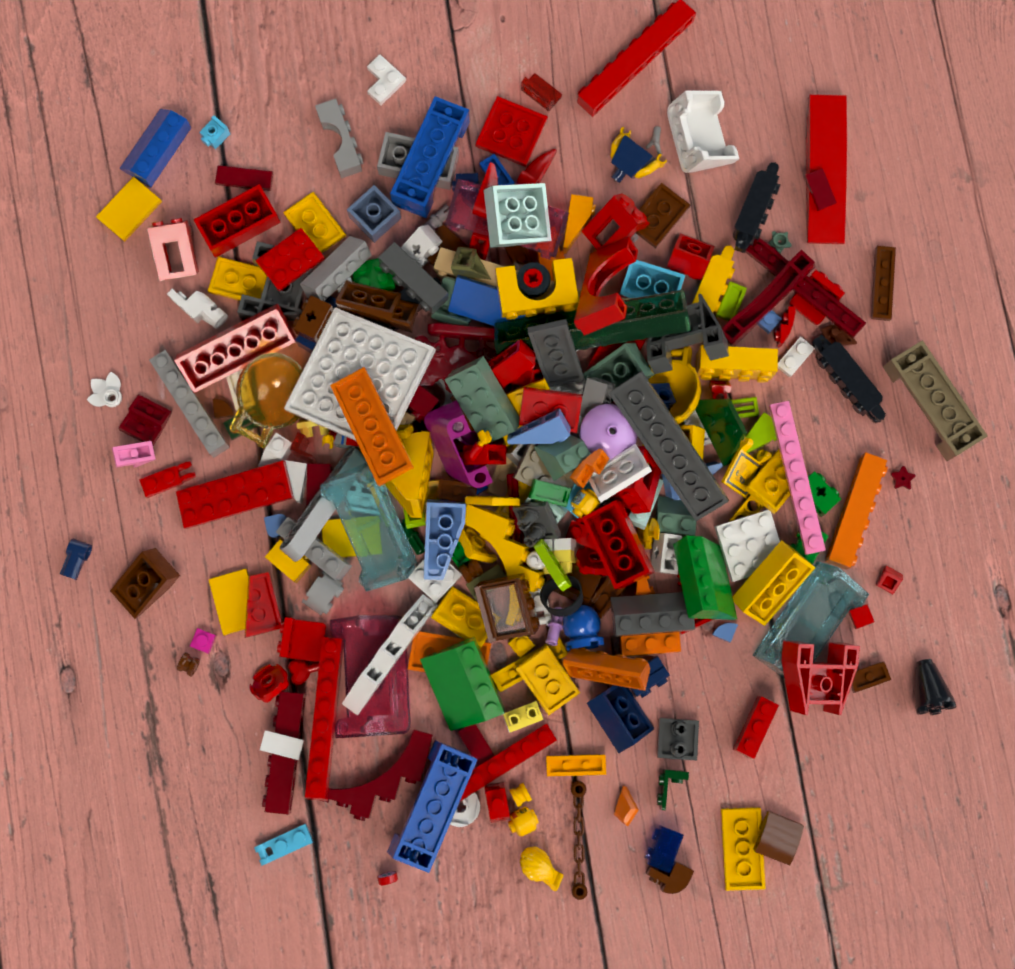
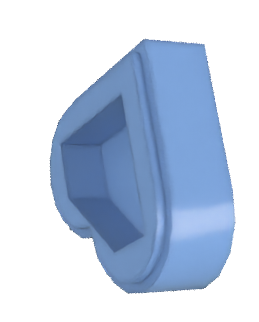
(273, 523)

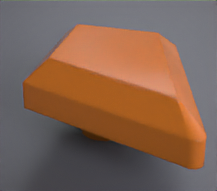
(625, 807)

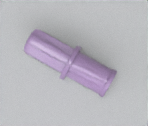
(554, 629)

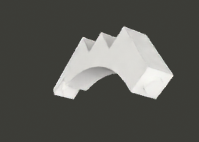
(389, 654)

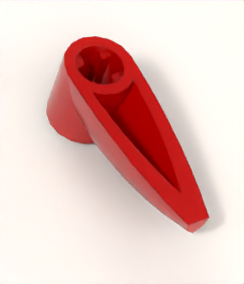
(536, 170)
(489, 180)

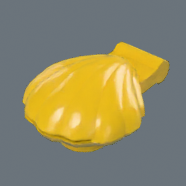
(538, 867)

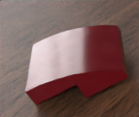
(145, 420)

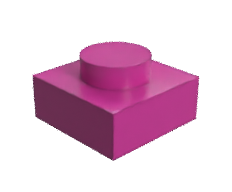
(203, 640)

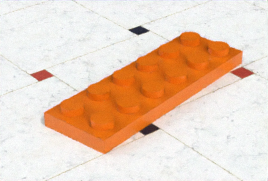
(372, 426)

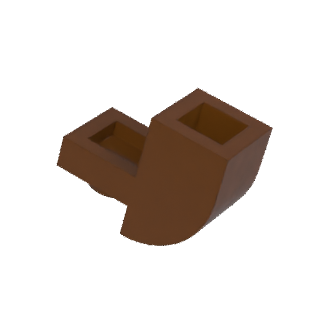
(674, 881)

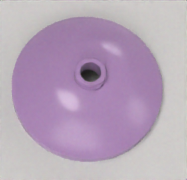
(596, 434)

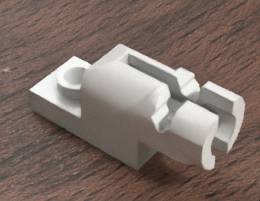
(199, 308)

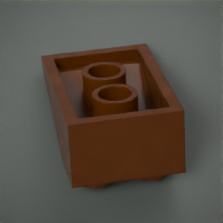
(144, 582)

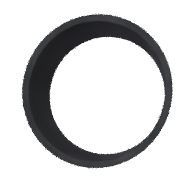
(550, 586)

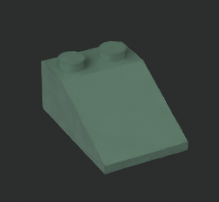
(620, 365)

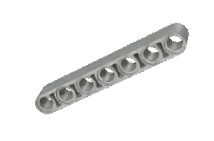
(317, 512)

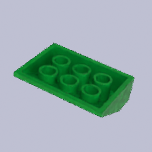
(704, 579)
(463, 684)

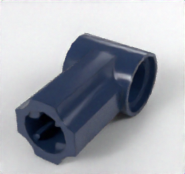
(77, 553)

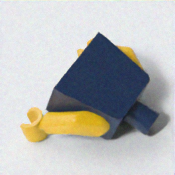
(632, 158)

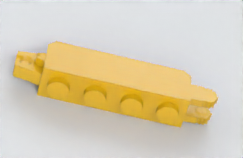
(715, 278)

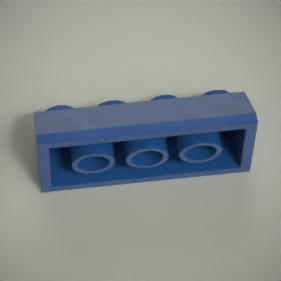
(156, 146)

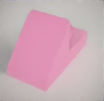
(133, 454)

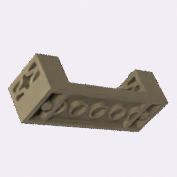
(937, 399)

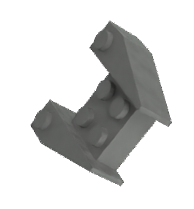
(288, 298)
(703, 329)

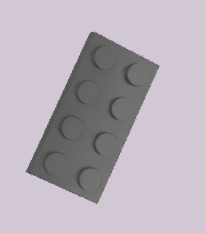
(556, 353)

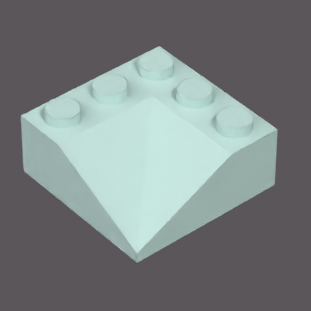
(517, 214)

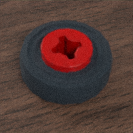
(538, 284)

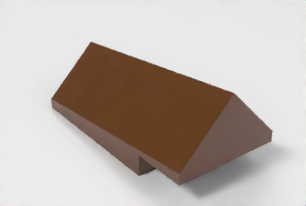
(377, 305)

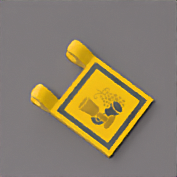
(744, 468)

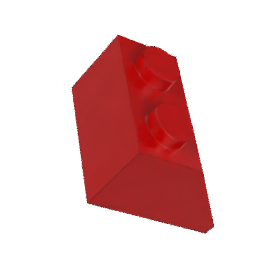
(690, 257)

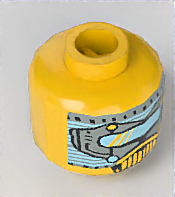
(584, 502)

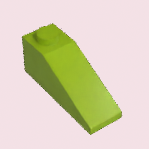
(761, 433)

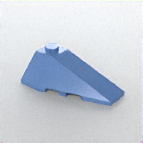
(443, 528)

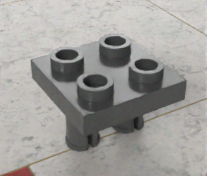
(536, 522)
(678, 739)

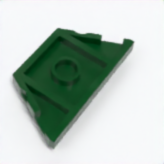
(721, 426)

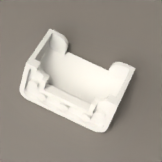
(698, 131)

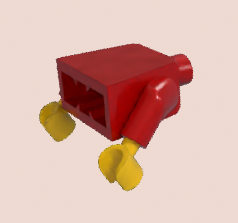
(484, 453)

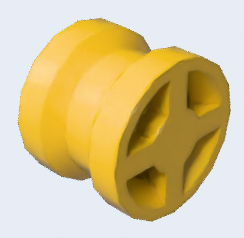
(520, 794)

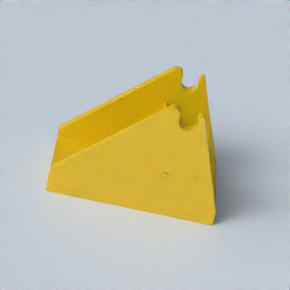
(412, 486)

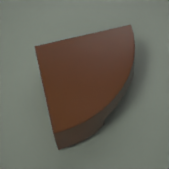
(221, 409)

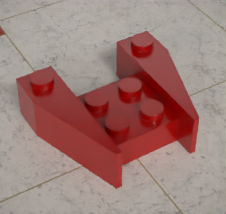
(819, 681)

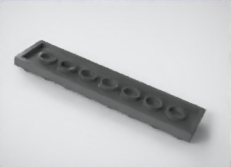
(668, 446)

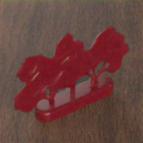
(451, 358)

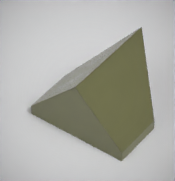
(468, 264)

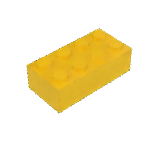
(741, 364)

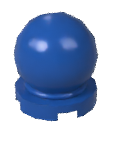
(582, 629)

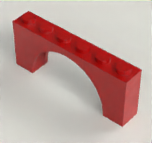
(603, 264)

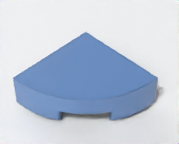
(725, 631)

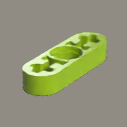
(552, 565)

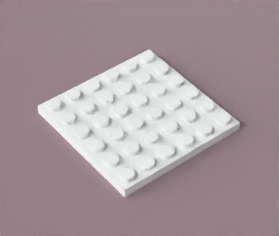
(347, 345)

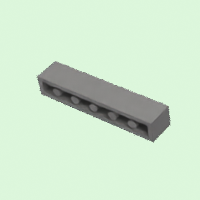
(189, 404)

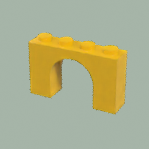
(515, 303)

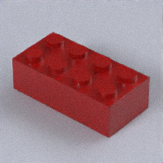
(237, 221)
(618, 544)

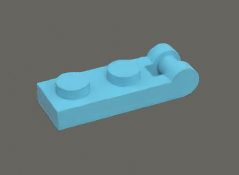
(284, 844)

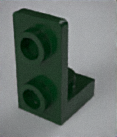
(676, 777)

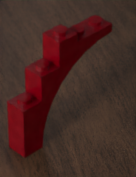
(409, 765)

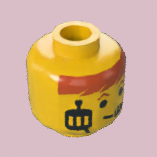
(523, 821)

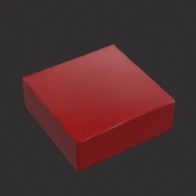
(861, 616)

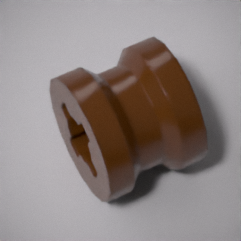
(188, 664)

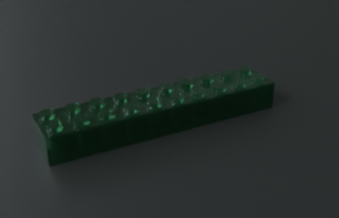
(644, 319)

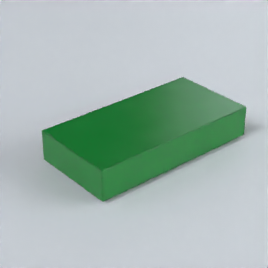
(549, 492)

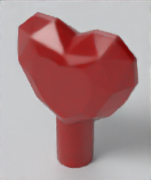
(301, 671)

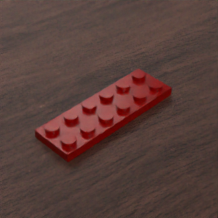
(234, 494)

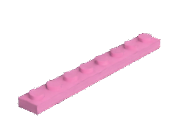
(797, 478)

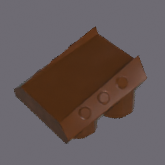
(588, 582)

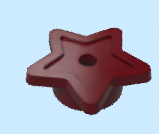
(898, 478)

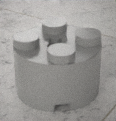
(322, 593)

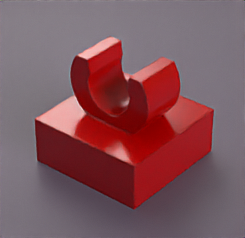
(720, 387)

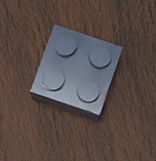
(374, 213)

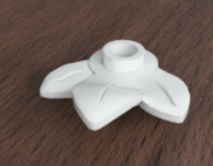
(104, 390)

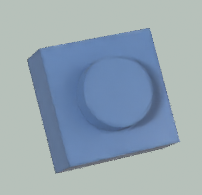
(769, 322)

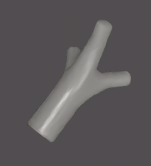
(655, 139)

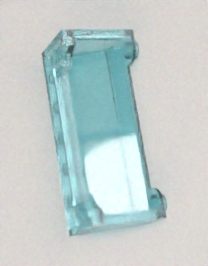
(371, 527)
(812, 613)

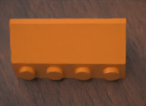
(607, 669)

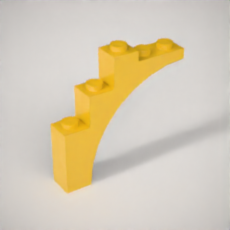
(497, 530)

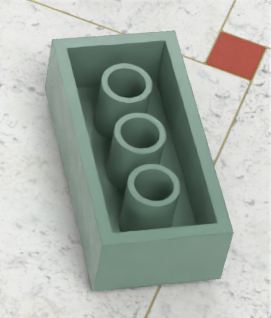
(483, 399)

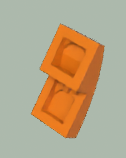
(593, 463)

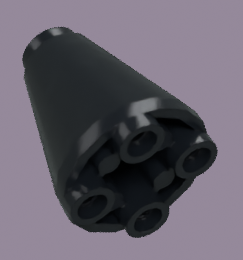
(931, 690)

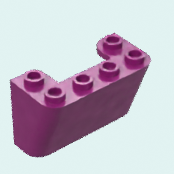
(439, 424)

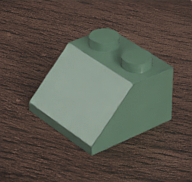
(562, 456)
(674, 517)

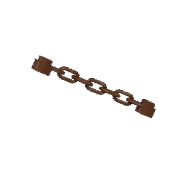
(579, 833)

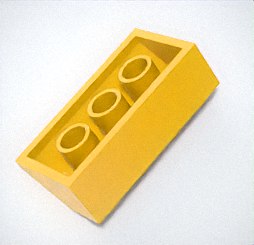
(772, 583)

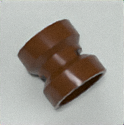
(471, 570)

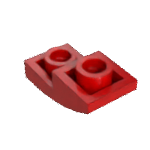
(784, 329)

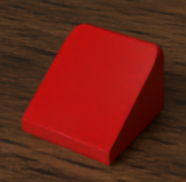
(889, 580)

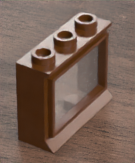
(507, 607)

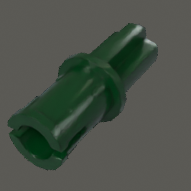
(413, 539)

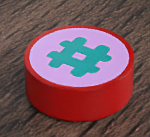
(387, 878)

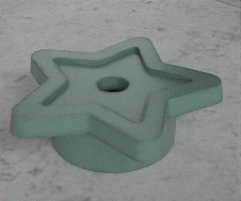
(783, 237)

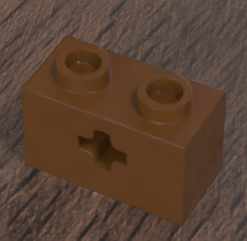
(313, 329)

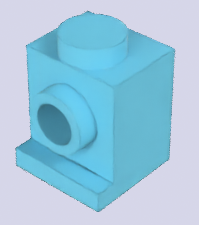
(216, 138)

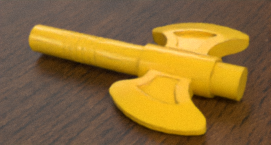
(651, 530)

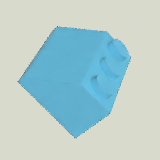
(647, 279)

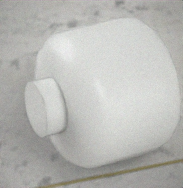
(534, 561)

